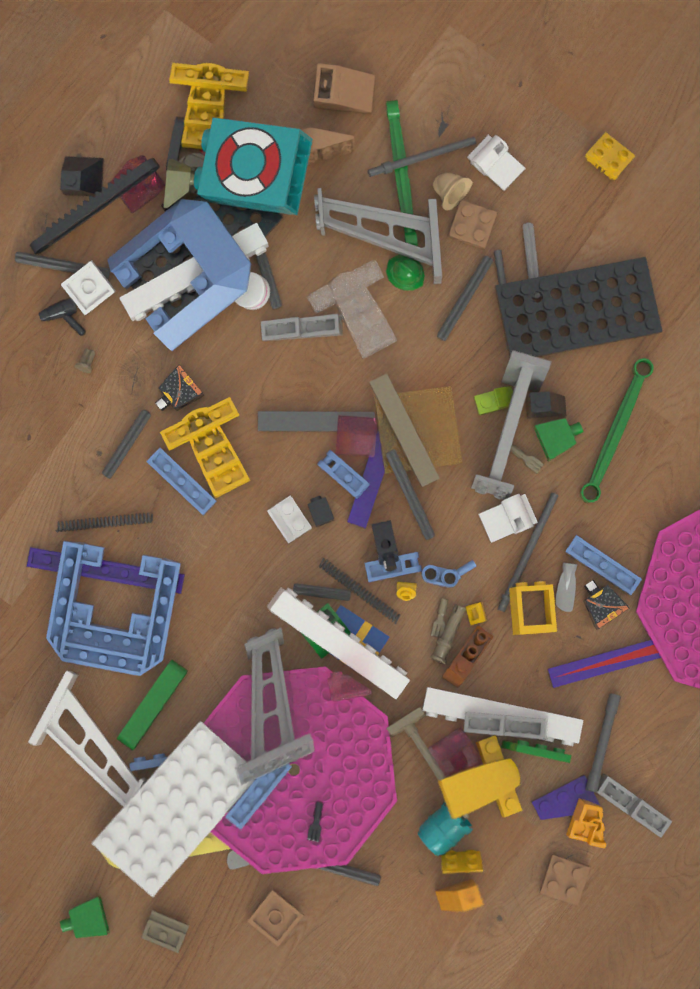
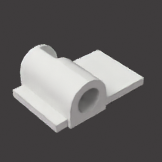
(494, 161)
(508, 518)

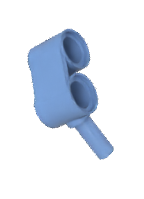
(441, 572)

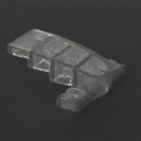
(357, 307)

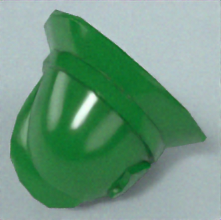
(405, 273)

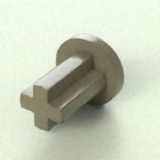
(86, 361)

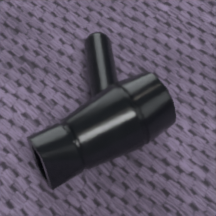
(63, 309)

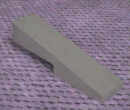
(302, 327)
(505, 725)
(633, 805)

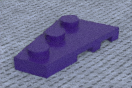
(563, 800)

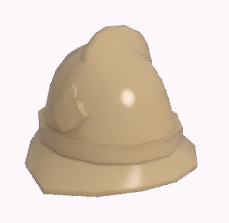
(451, 189)

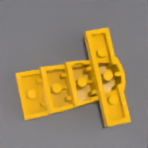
(206, 96)
(210, 445)
(484, 783)

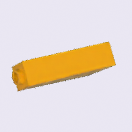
(459, 896)

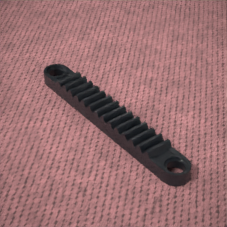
(94, 205)

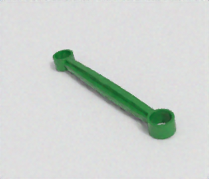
(401, 174)
(616, 430)

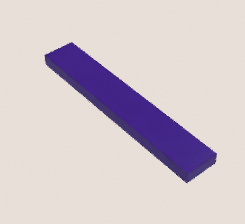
(373, 475)

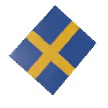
(363, 630)

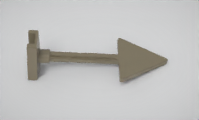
(408, 725)

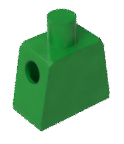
(557, 436)
(87, 919)

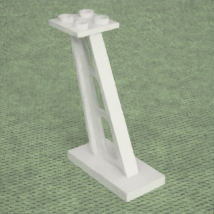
(49, 724)

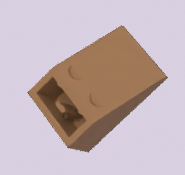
(343, 89)
(328, 143)

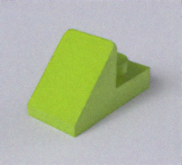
(493, 400)

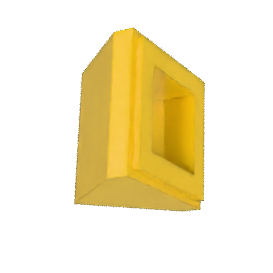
(476, 613)

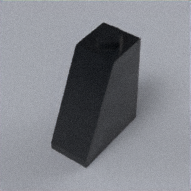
(545, 405)

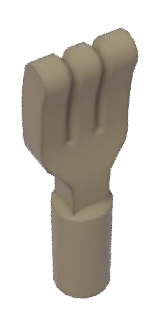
(530, 461)
(439, 624)

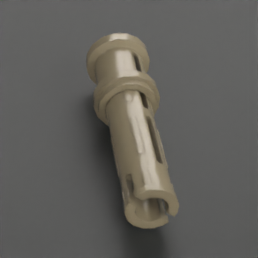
(445, 643)

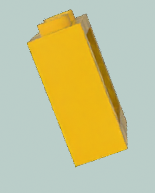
(517, 609)

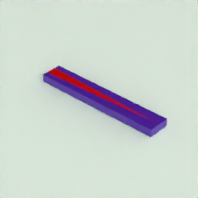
(603, 663)

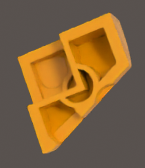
(587, 824)

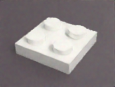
(88, 287)

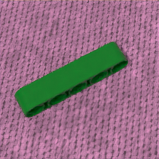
(152, 705)

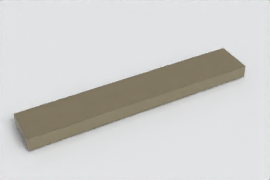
(404, 430)

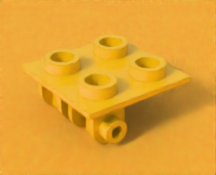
(609, 156)
(461, 862)

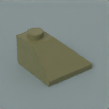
(177, 181)

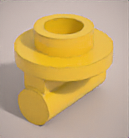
(406, 590)

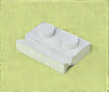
(289, 519)

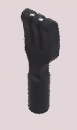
(315, 828)

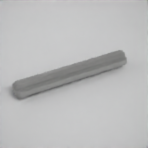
(531, 255)

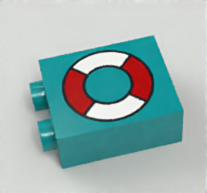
(253, 166)

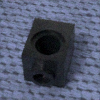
(320, 511)

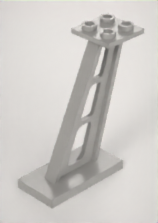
(429, 226)
(525, 374)
(289, 749)

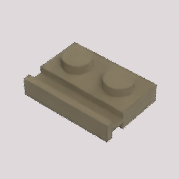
(165, 931)

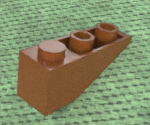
(467, 656)

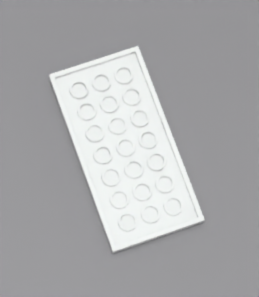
(174, 809)

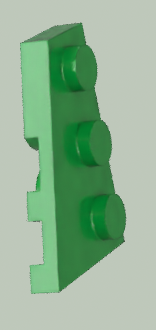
(539, 750)

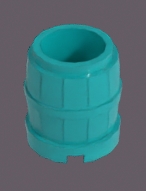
(443, 833)

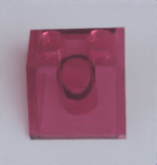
(144, 191)
(455, 753)

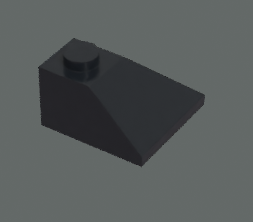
(82, 176)

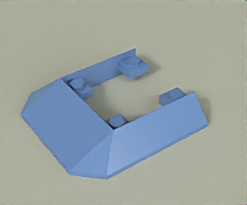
(214, 249)
(103, 646)

